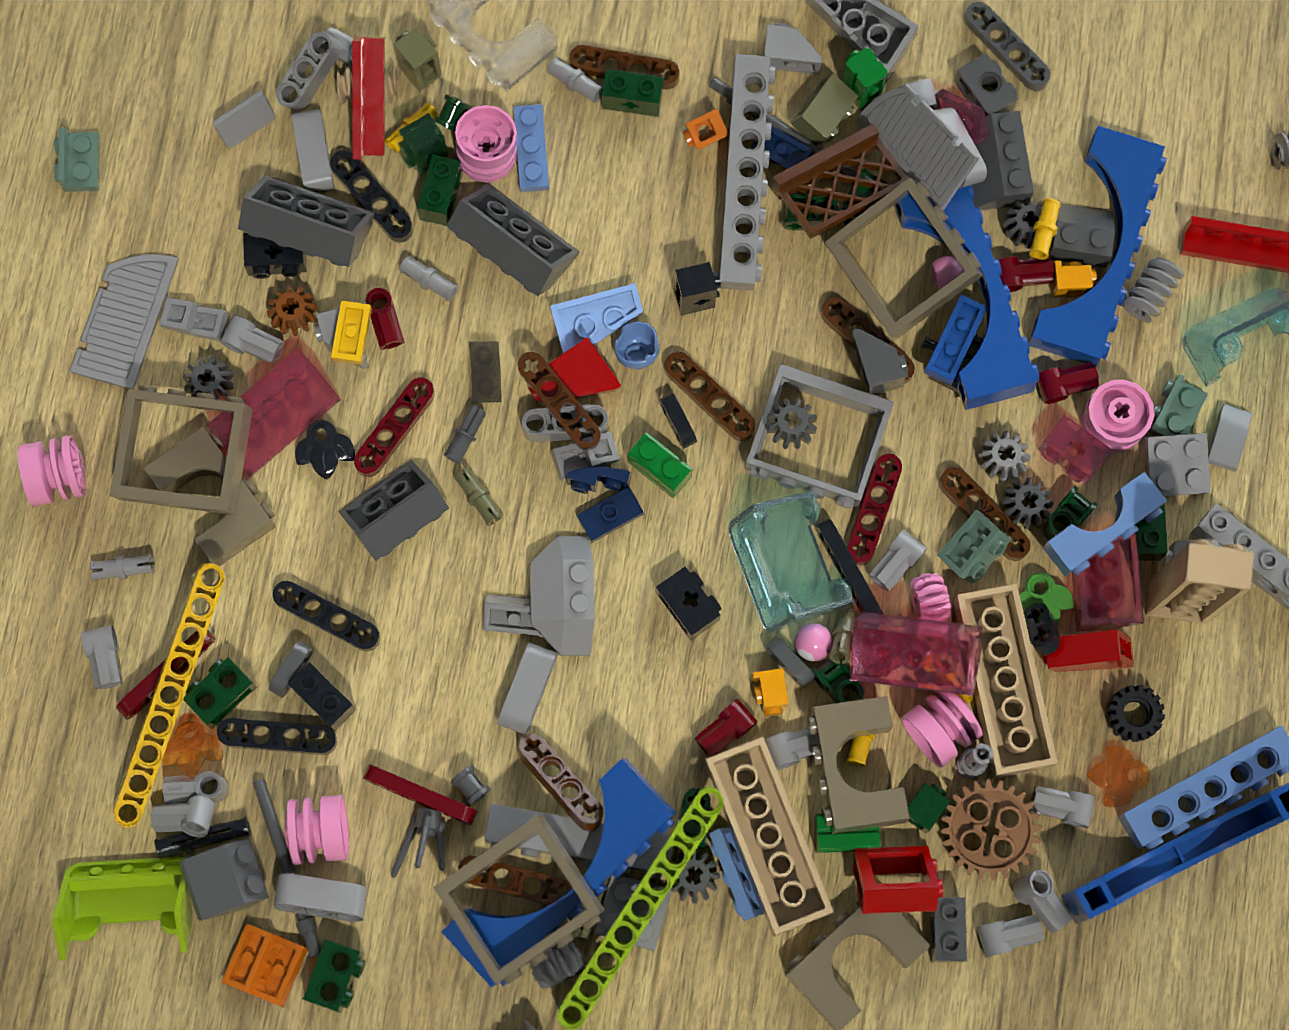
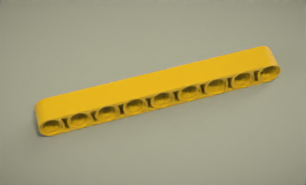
(169, 710)

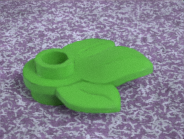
(1054, 597)

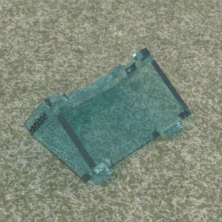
(1217, 340)
(785, 562)

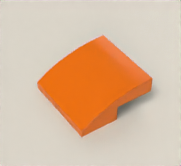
(264, 965)

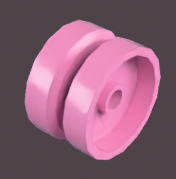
(1126, 401)

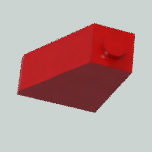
(581, 372)
(1091, 652)

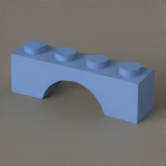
(1134, 503)

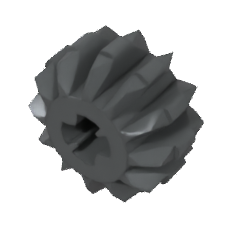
(1016, 222)
(203, 374)
(803, 424)
(1040, 504)
(703, 879)
(559, 966)

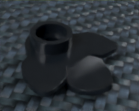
(325, 453)

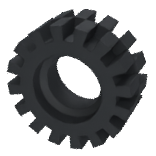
(1147, 700)

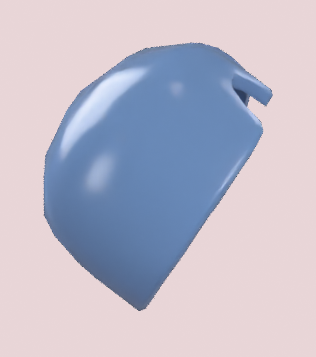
(637, 345)

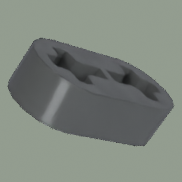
(789, 662)
(290, 668)

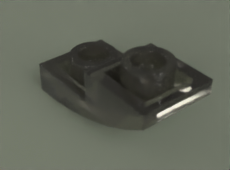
(484, 371)

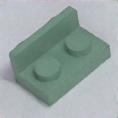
(77, 161)
(1178, 409)
(974, 547)

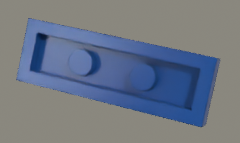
(955, 339)

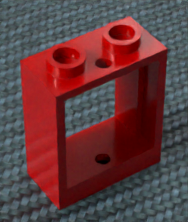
(896, 896)

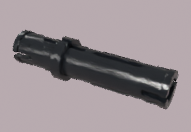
(166, 846)

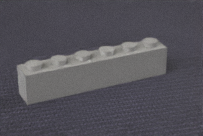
(576, 841)

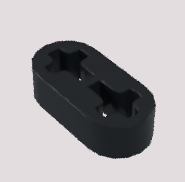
(677, 421)
(1046, 626)

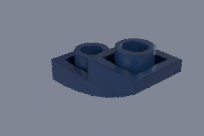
(587, 479)

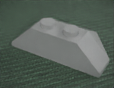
(564, 595)

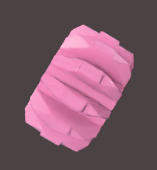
(930, 597)

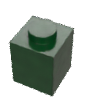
(927, 806)

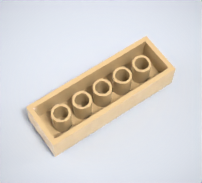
(1200, 582)
(1007, 683)
(768, 837)

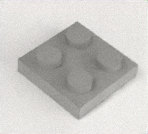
(1178, 463)
(616, 897)

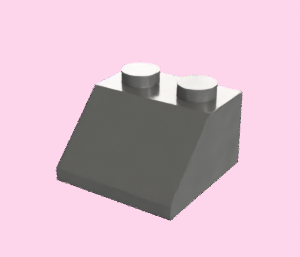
(1083, 236)
(879, 363)
(224, 880)

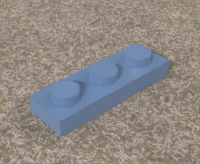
(531, 148)
(735, 874)

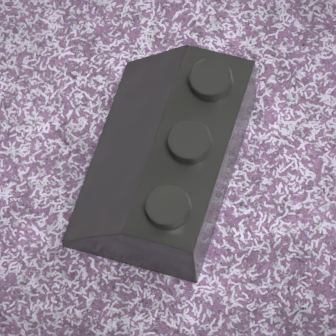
(1006, 164)
(394, 510)

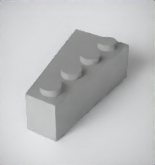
(870, 26)

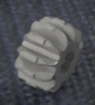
(1013, 464)

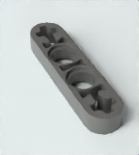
(1011, 43)

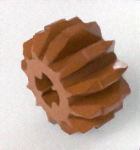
(302, 313)

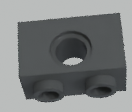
(986, 72)
(949, 931)

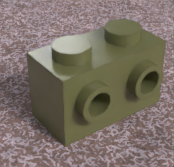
(418, 58)
(825, 109)

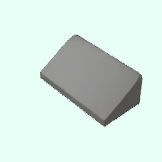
(244, 119)
(508, 615)

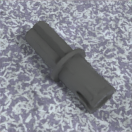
(465, 434)

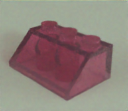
(1109, 589)

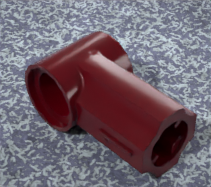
(1026, 272)
(385, 320)
(1059, 384)
(731, 724)

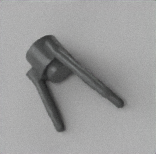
(426, 824)

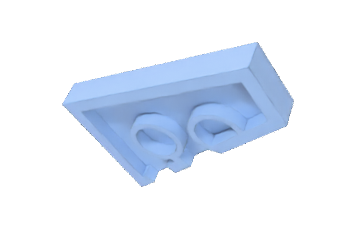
(595, 315)

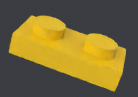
(351, 332)

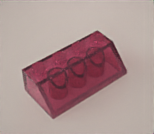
(283, 408)
(916, 653)

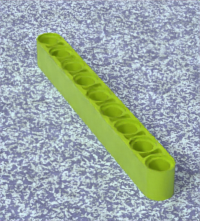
(636, 922)

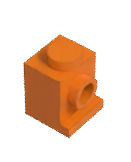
(713, 121)

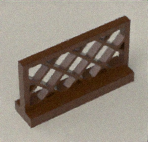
(823, 165)

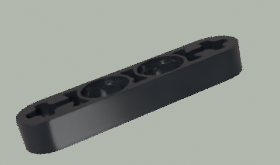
(370, 197)
(847, 567)
(324, 619)
(277, 734)

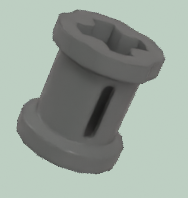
(470, 785)

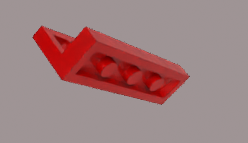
(368, 96)
(1236, 244)

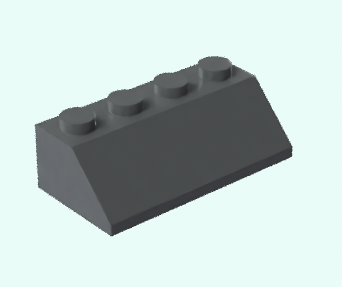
(305, 221)
(512, 239)

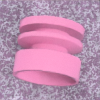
(482, 129)
(45, 471)
(936, 731)
(317, 829)

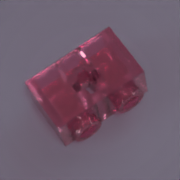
(1070, 435)

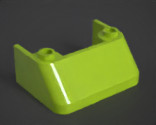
(120, 894)

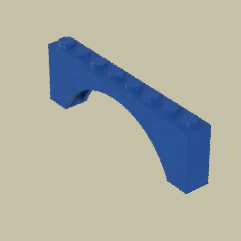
(1128, 172)
(1002, 362)
(631, 818)
(1178, 855)

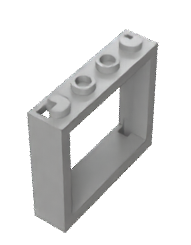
(835, 393)

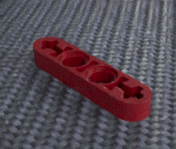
(391, 425)
(874, 509)
(142, 693)
(420, 794)

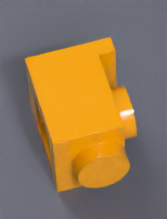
(1072, 279)
(771, 691)

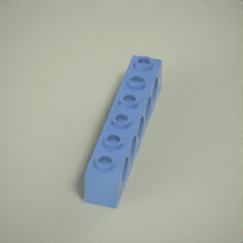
(1138, 820)

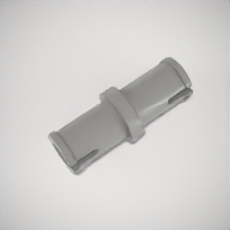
(575, 80)
(428, 278)
(122, 567)

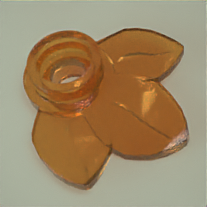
(191, 752)
(1114, 776)

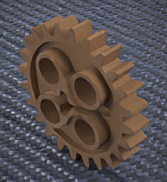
(1019, 835)

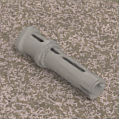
(978, 757)

